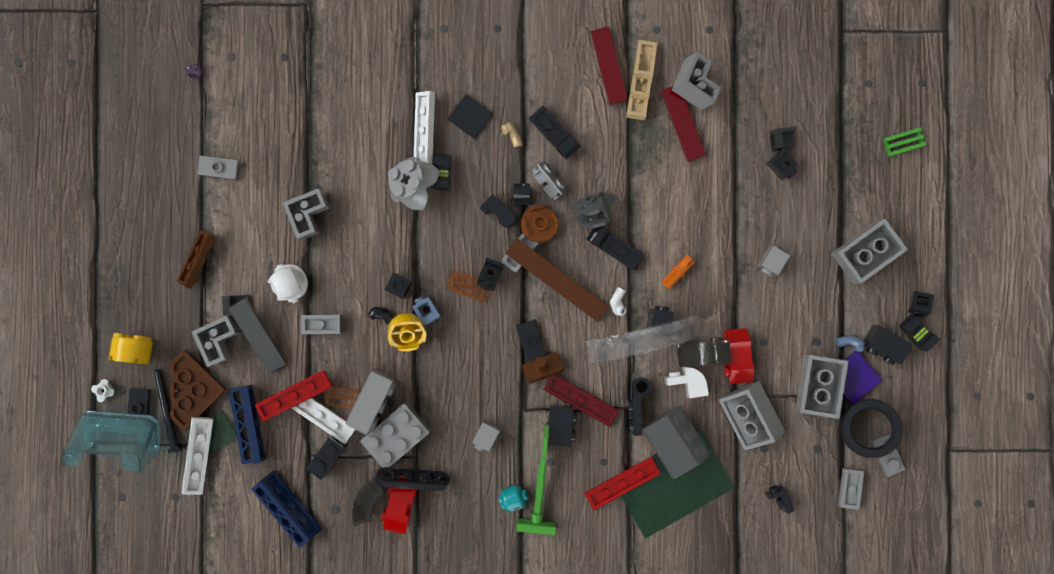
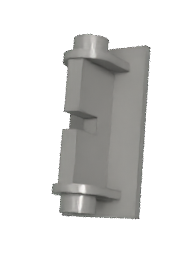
(545, 174)

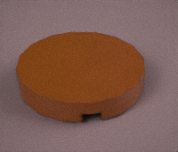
(539, 224)

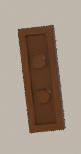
(196, 259)

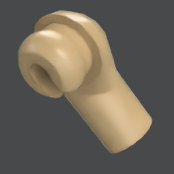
(514, 134)

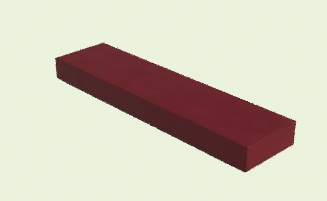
(608, 65)
(683, 124)
(581, 400)

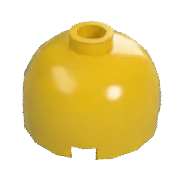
(406, 332)

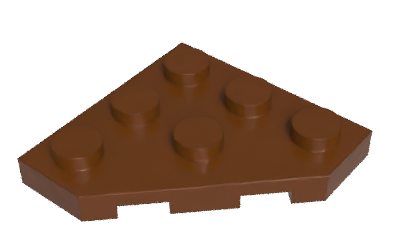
(191, 389)

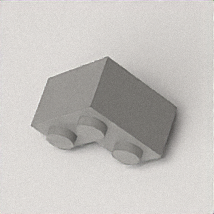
(693, 84)
(301, 212)
(212, 339)

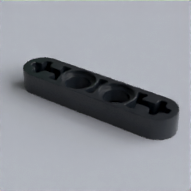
(392, 481)

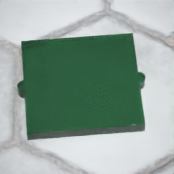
(221, 433)

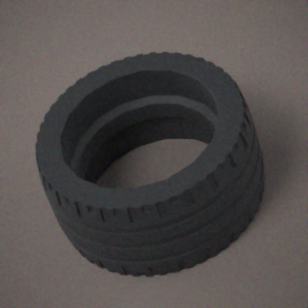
(895, 423)

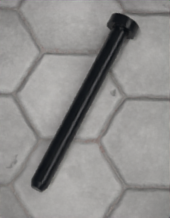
(166, 412)

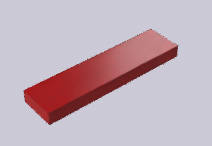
(294, 395)
(622, 483)

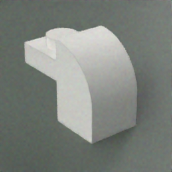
(693, 379)

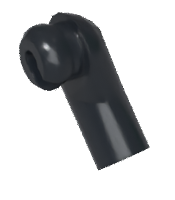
(380, 313)

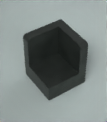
(782, 138)
(228, 301)

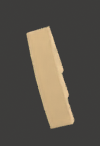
(641, 80)

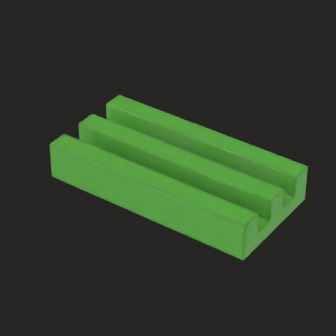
(919, 137)

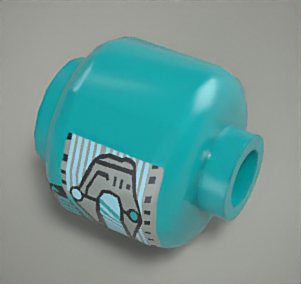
(513, 498)

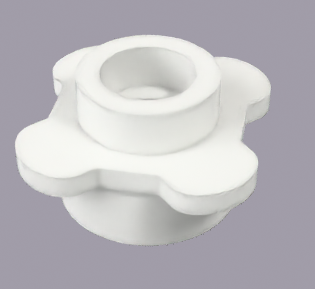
(108, 390)

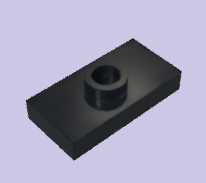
(530, 340)
(139, 401)

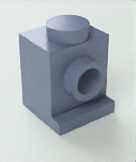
(429, 317)

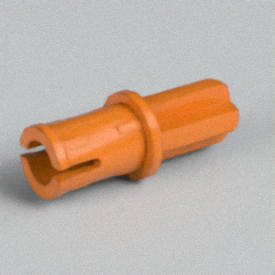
(678, 272)

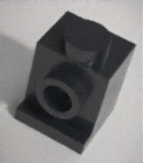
(776, 164)
(492, 268)
(920, 307)

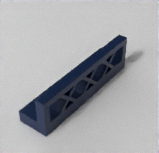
(252, 424)
(287, 508)

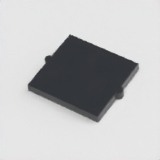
(469, 116)

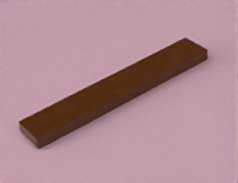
(556, 279)

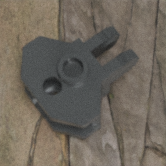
(594, 209)

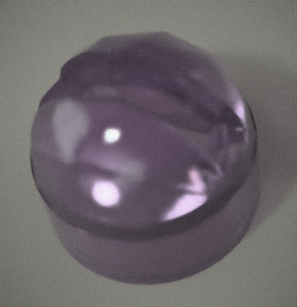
(193, 71)

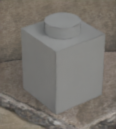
(773, 261)
(485, 436)

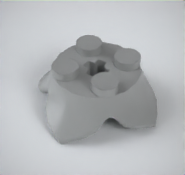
(410, 182)

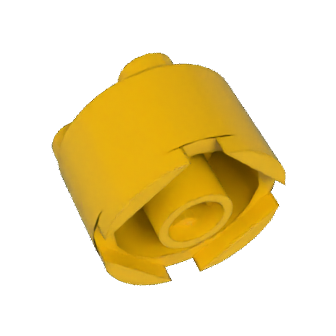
(131, 348)

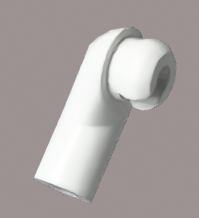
(616, 302)

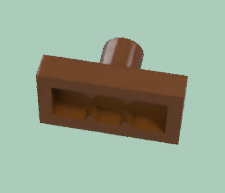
(542, 368)

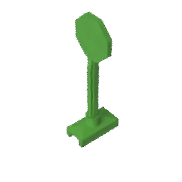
(536, 523)

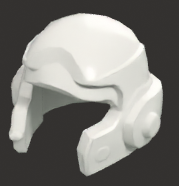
(288, 282)

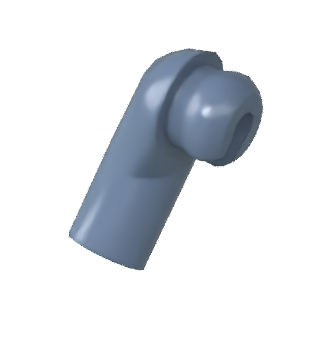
(858, 343)

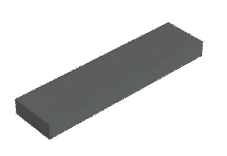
(257, 335)

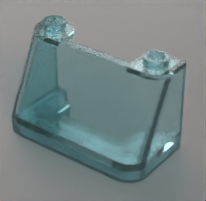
(118, 434)

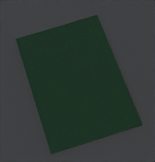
(669, 499)

